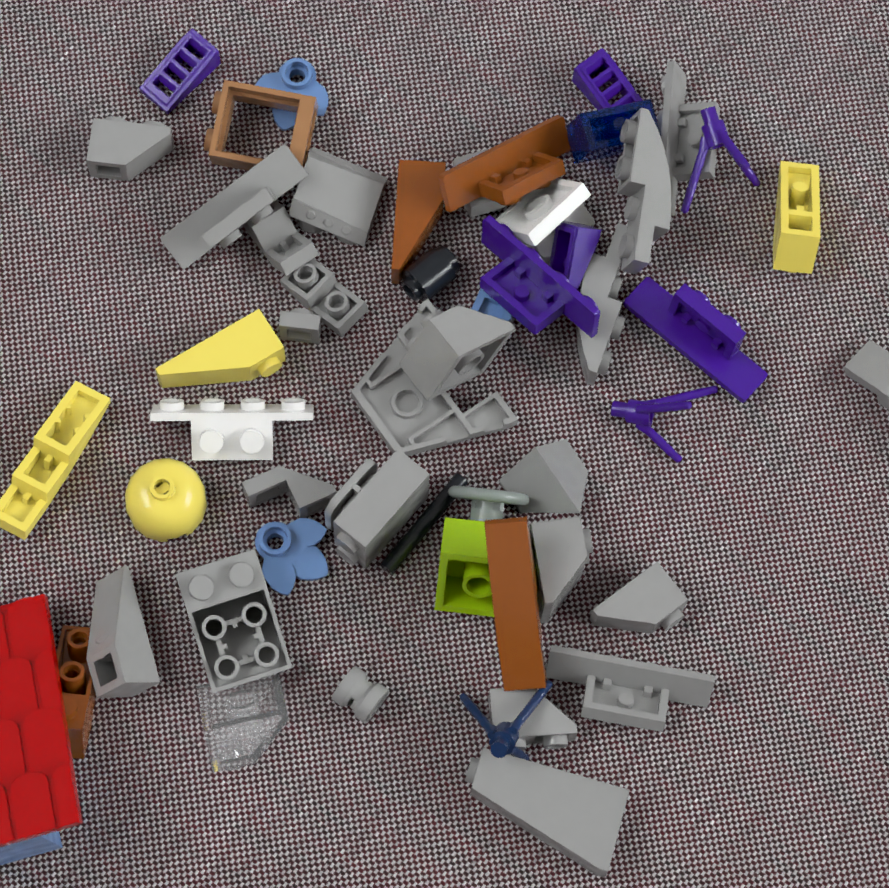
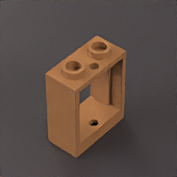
(223, 106)

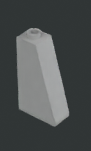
(554, 805)

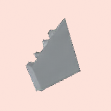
(550, 477)

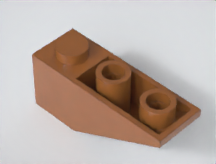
(76, 686)

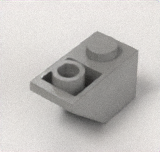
(126, 148)
(544, 724)

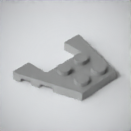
(406, 417)

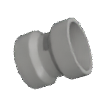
(360, 694)

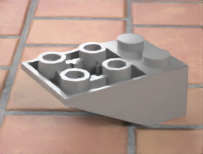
(233, 621)

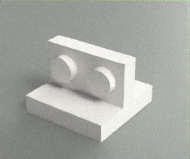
(542, 210)

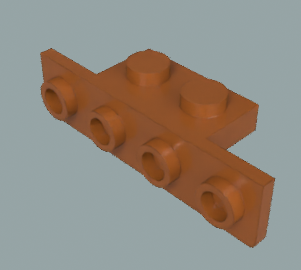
(509, 168)

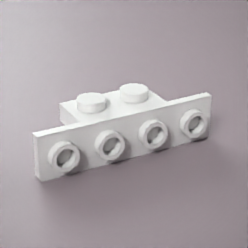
(232, 430)

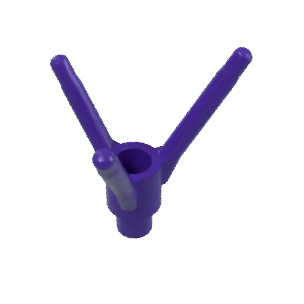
(714, 137)
(643, 412)

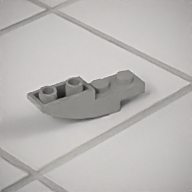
(646, 180)
(603, 286)

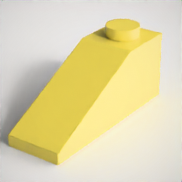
(797, 218)
(231, 355)

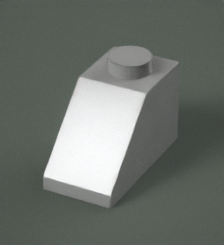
(643, 604)

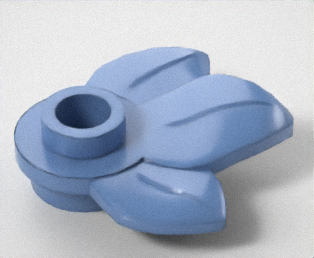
(309, 86)
(296, 557)

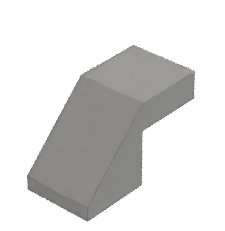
(280, 240)
(305, 492)

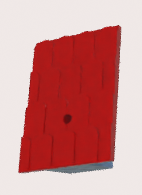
(35, 746)

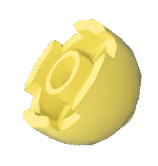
(165, 499)

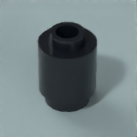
(429, 273)

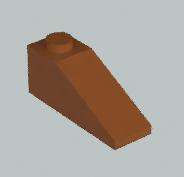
(416, 211)

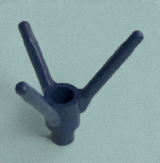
(505, 734)

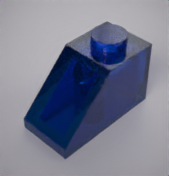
(598, 132)

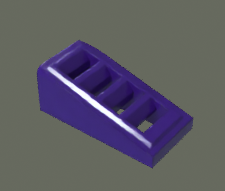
(181, 52)
(610, 72)
(573, 250)

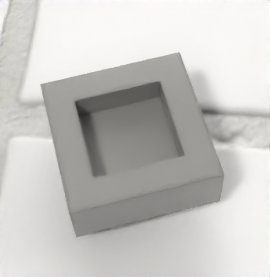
(300, 326)

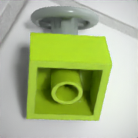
(463, 563)

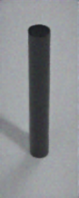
(421, 526)

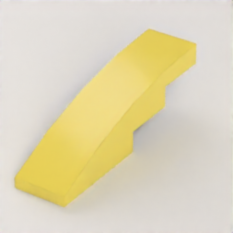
(51, 458)

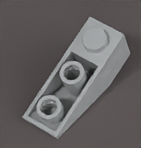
(118, 641)

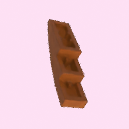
(515, 603)

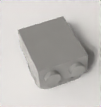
(375, 506)

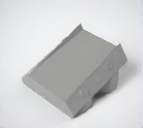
(337, 198)

